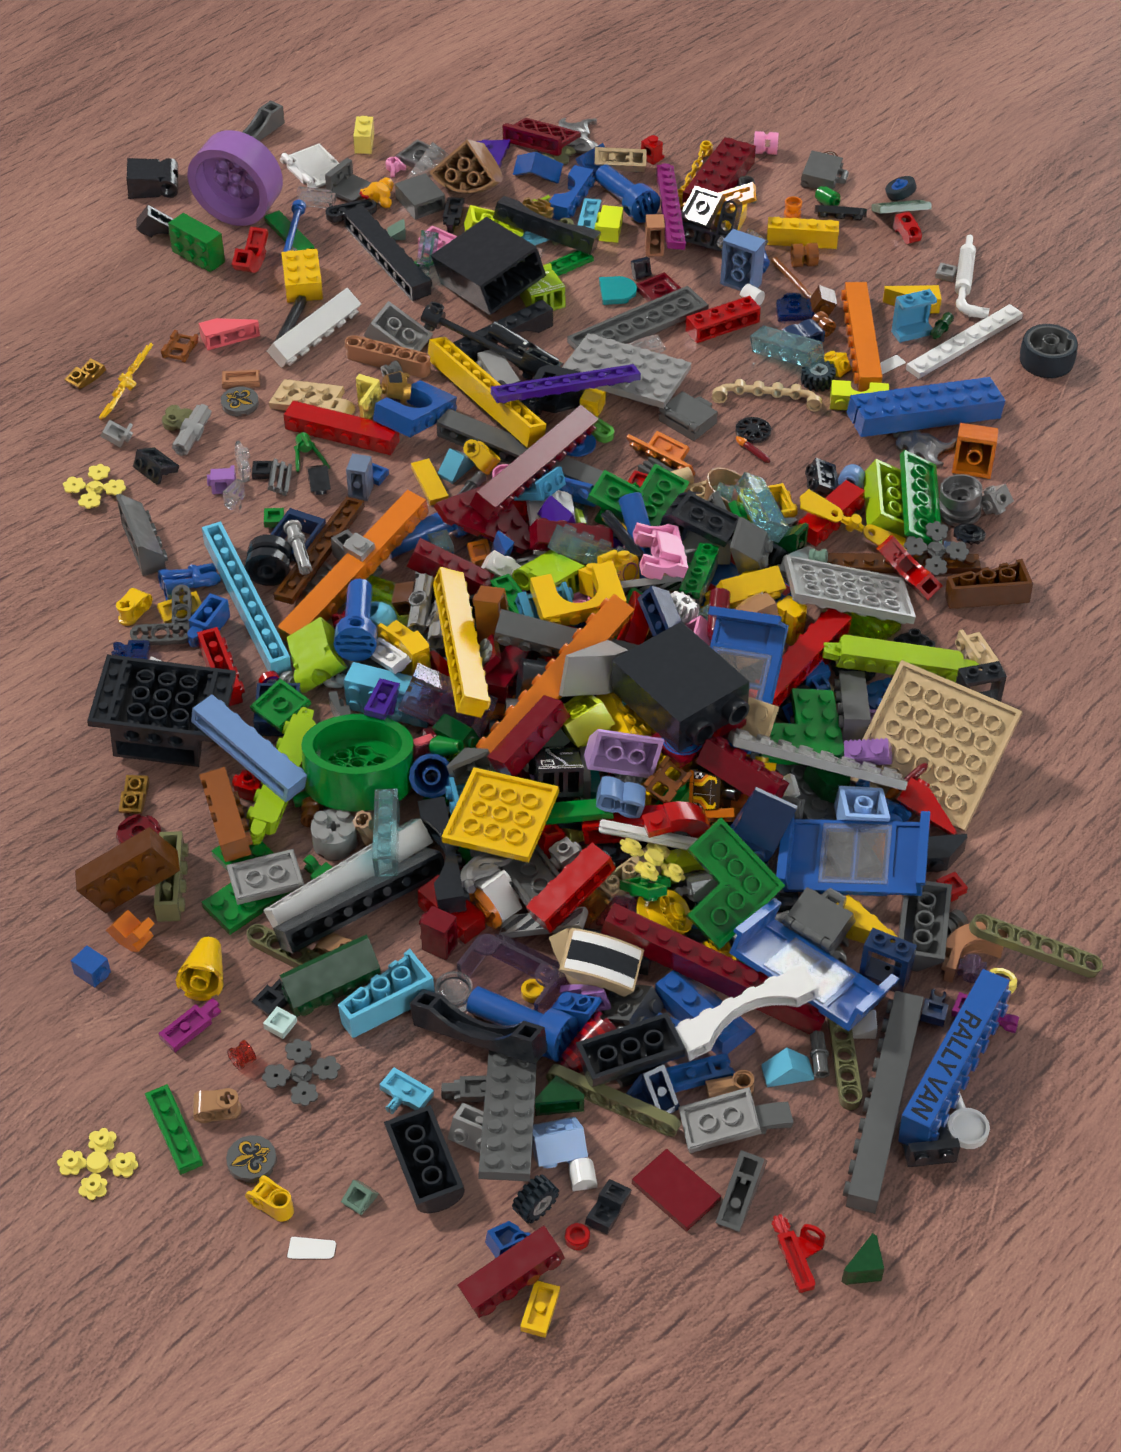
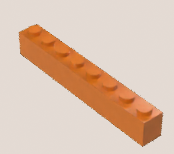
(861, 335)

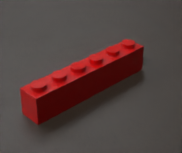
(340, 427)

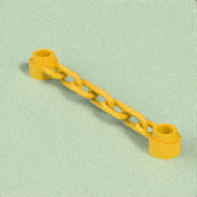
(706, 149)

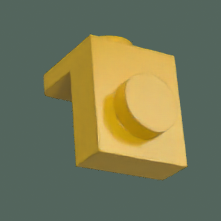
(839, 361)

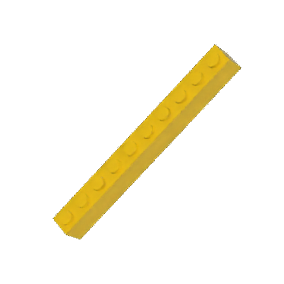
(477, 385)
(461, 643)

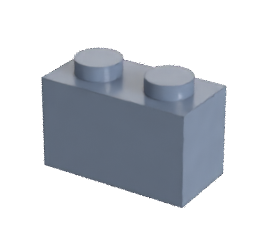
(360, 477)

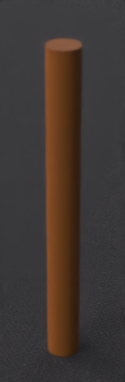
(785, 271)

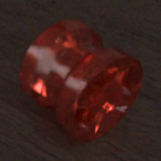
(241, 1055)

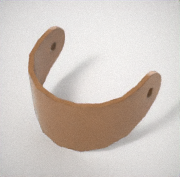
(720, 475)

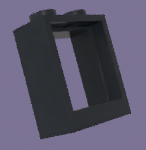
(990, 673)

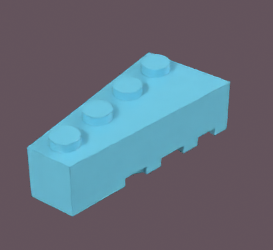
(385, 995)

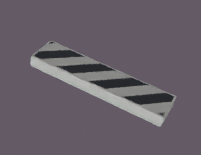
(667, 583)
(524, 925)

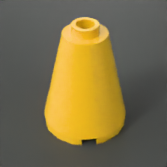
(202, 971)

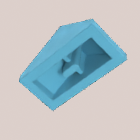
(455, 465)
(787, 1068)

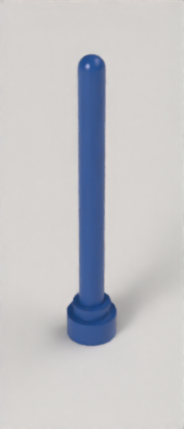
(298, 208)

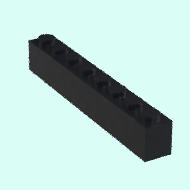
(387, 253)
(358, 901)

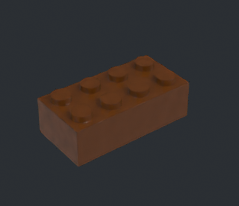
(127, 870)

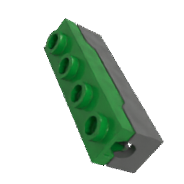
(700, 572)

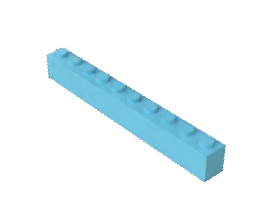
(246, 599)

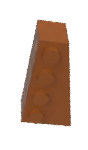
(488, 607)
(226, 814)

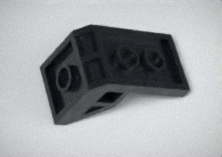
(553, 403)
(701, 518)

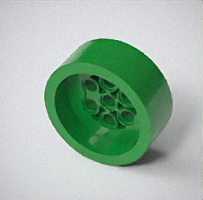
(353, 758)

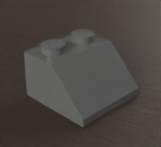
(750, 547)

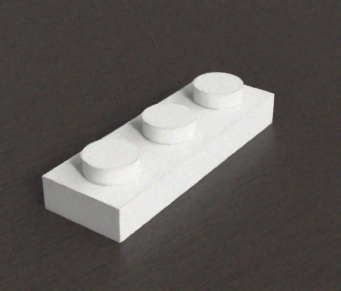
(390, 656)

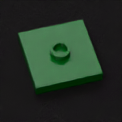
(279, 704)

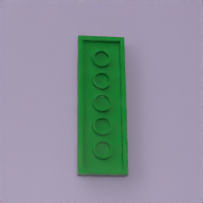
(919, 495)

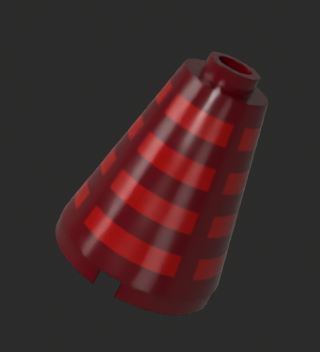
(593, 1027)

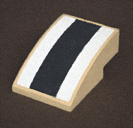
(601, 961)

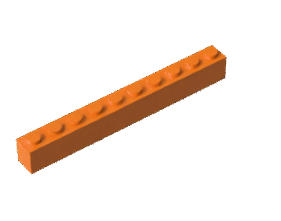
(332, 589)
(602, 626)

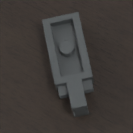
(465, 1089)

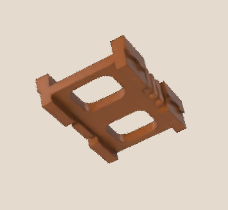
(173, 345)
(659, 776)

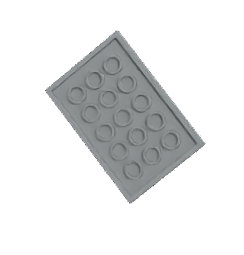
(659, 373)
(849, 589)

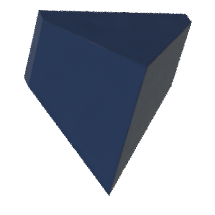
(655, 1089)

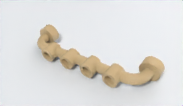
(720, 393)

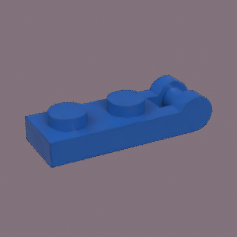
(697, 1072)

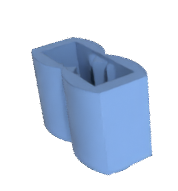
(621, 797)

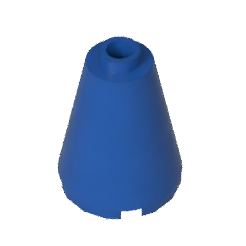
(431, 783)

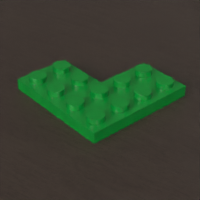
(657, 490)
(814, 724)
(742, 881)
(223, 905)

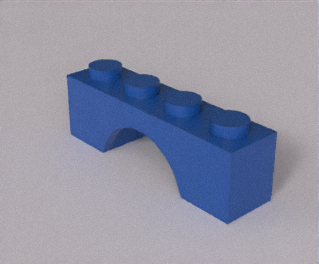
(579, 182)

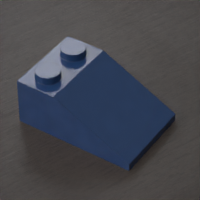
(763, 822)

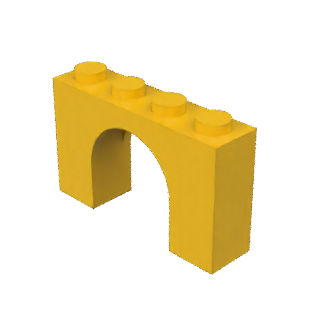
(557, 610)

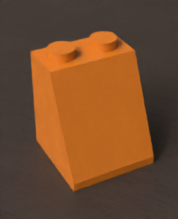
(975, 450)

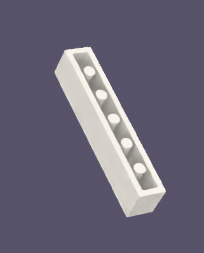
(314, 327)

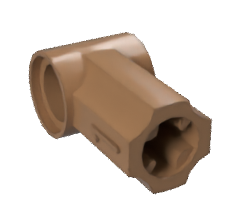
(364, 824)
(729, 1084)

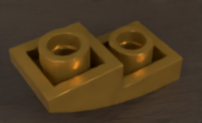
(86, 375)
(134, 794)

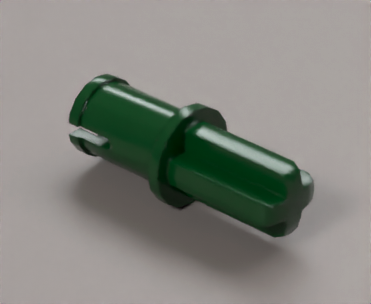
(942, 325)

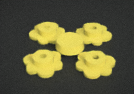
(95, 487)
(654, 857)
(96, 1163)

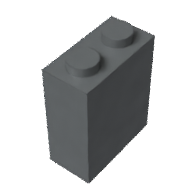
(420, 196)

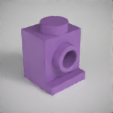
(220, 479)

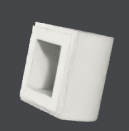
(757, 294)
(582, 1174)

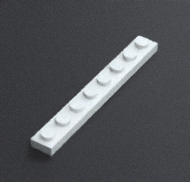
(964, 341)

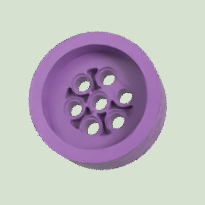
(235, 178)

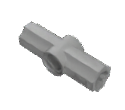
(191, 429)
(421, 603)
(435, 633)

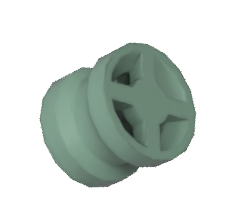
(821, 556)

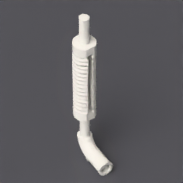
(964, 281)

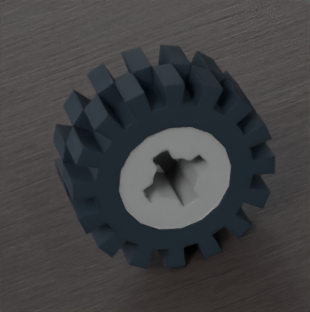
(819, 376)
(535, 1199)

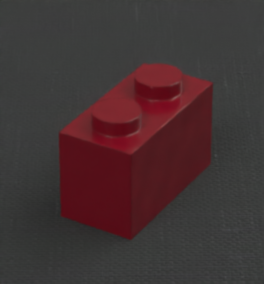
(438, 932)

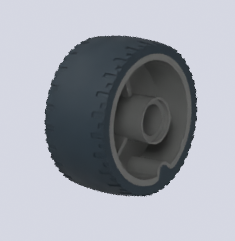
(1048, 351)

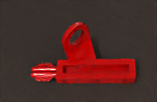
(798, 1249)

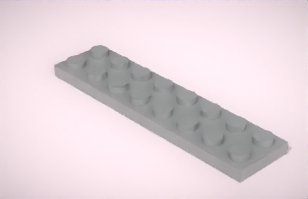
(823, 760)

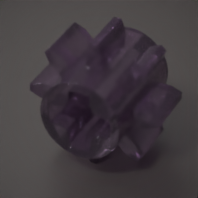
(971, 967)

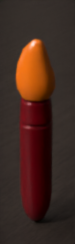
(752, 449)
(919, 770)

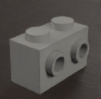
(467, 1127)

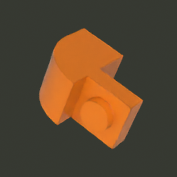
(130, 931)

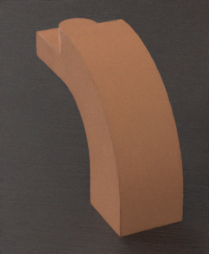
(964, 942)

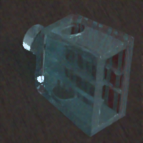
(427, 244)

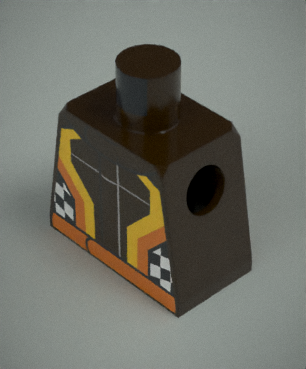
(710, 790)

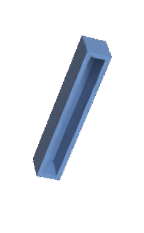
(249, 748)

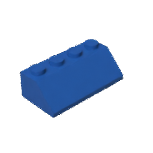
(688, 998)

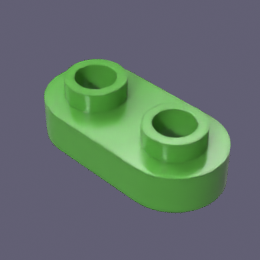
(604, 432)

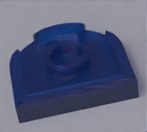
(793, 308)

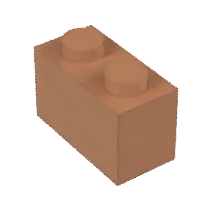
(654, 235)

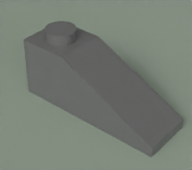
(741, 1190)

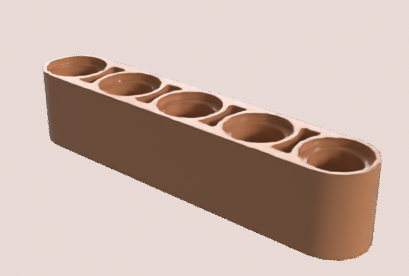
(381, 353)

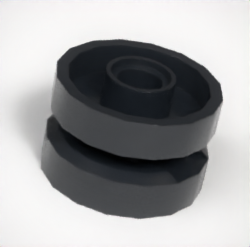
(268, 560)

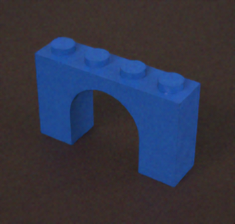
(409, 421)

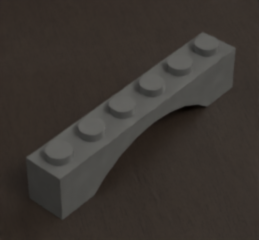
(266, 120)

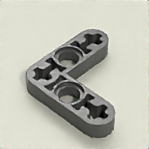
(176, 625)

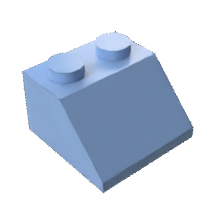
(861, 804)
(558, 1142)

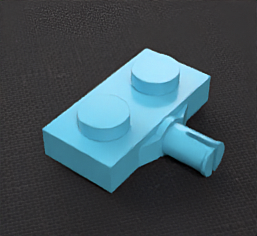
(405, 1091)

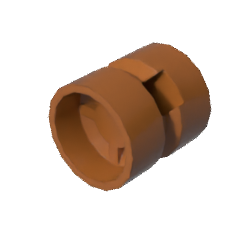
(804, 254)

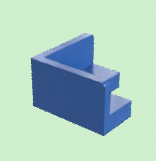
(538, 165)

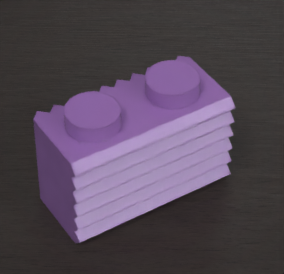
(873, 751)

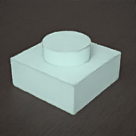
(280, 1022)

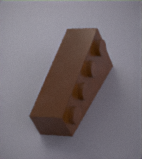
(990, 586)

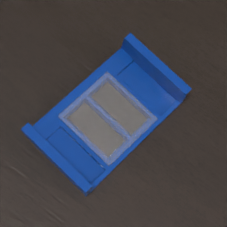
(752, 646)
(855, 856)
(774, 948)

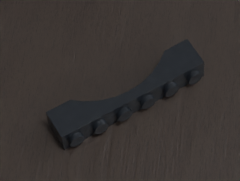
(573, 236)
(532, 318)
(448, 886)
(437, 1014)

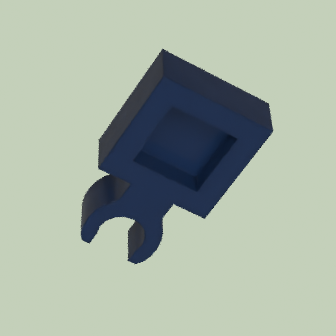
(934, 1009)

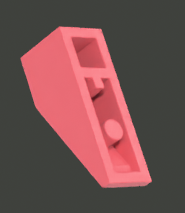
(223, 332)

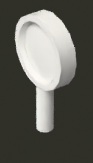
(968, 1126)

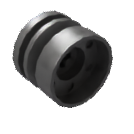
(960, 500)

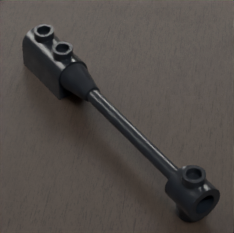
(528, 362)

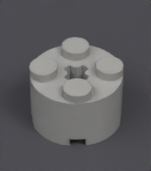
(333, 834)

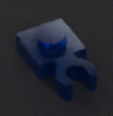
(134, 649)

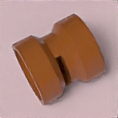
(824, 322)
(309, 808)

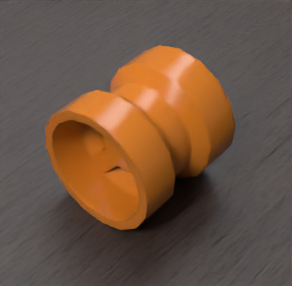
(792, 207)

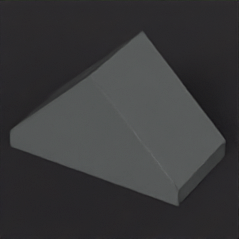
(465, 761)

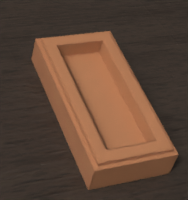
(240, 378)

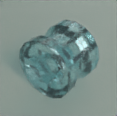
(726, 491)

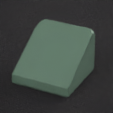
(397, 230)
(359, 1196)

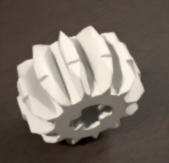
(685, 606)

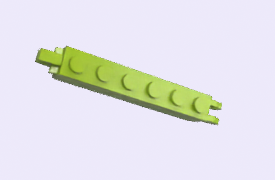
(885, 656)
(269, 807)

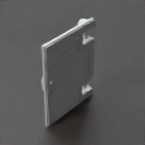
(310, 165)

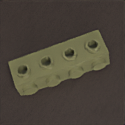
(168, 893)

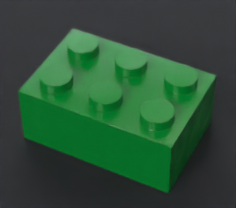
(196, 242)

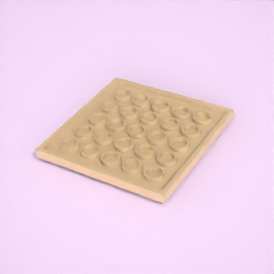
(950, 730)

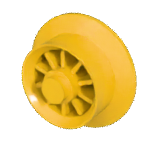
(667, 911)

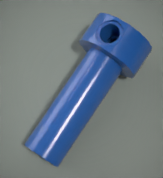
(636, 199)
(634, 512)
(429, 525)
(355, 633)
(499, 1010)

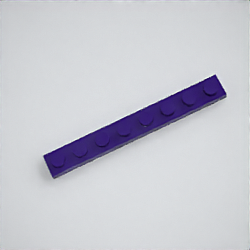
(565, 383)

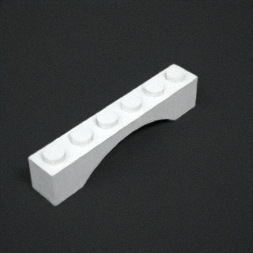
(789, 989)

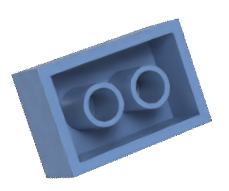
(742, 260)

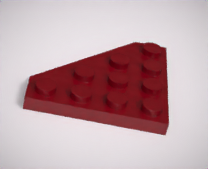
(510, 522)

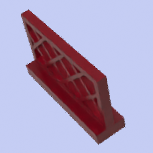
(539, 135)

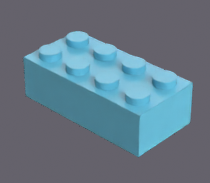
(361, 682)

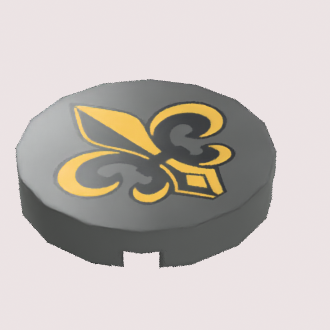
(239, 401)
(251, 1158)

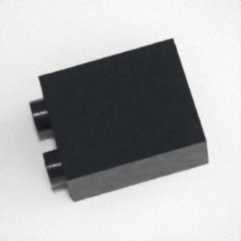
(488, 265)
(680, 687)

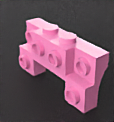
(665, 548)

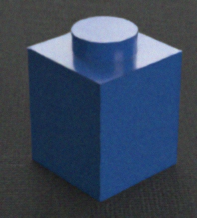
(90, 966)

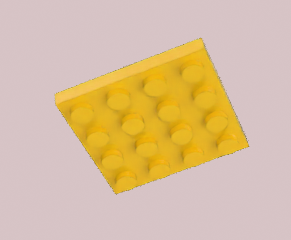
(500, 814)

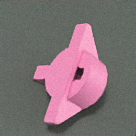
(394, 165)

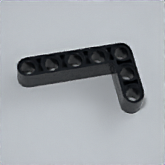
(722, 230)

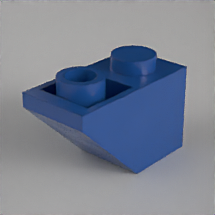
(577, 1005)

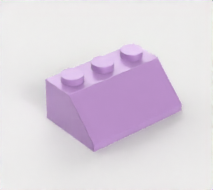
(622, 753)

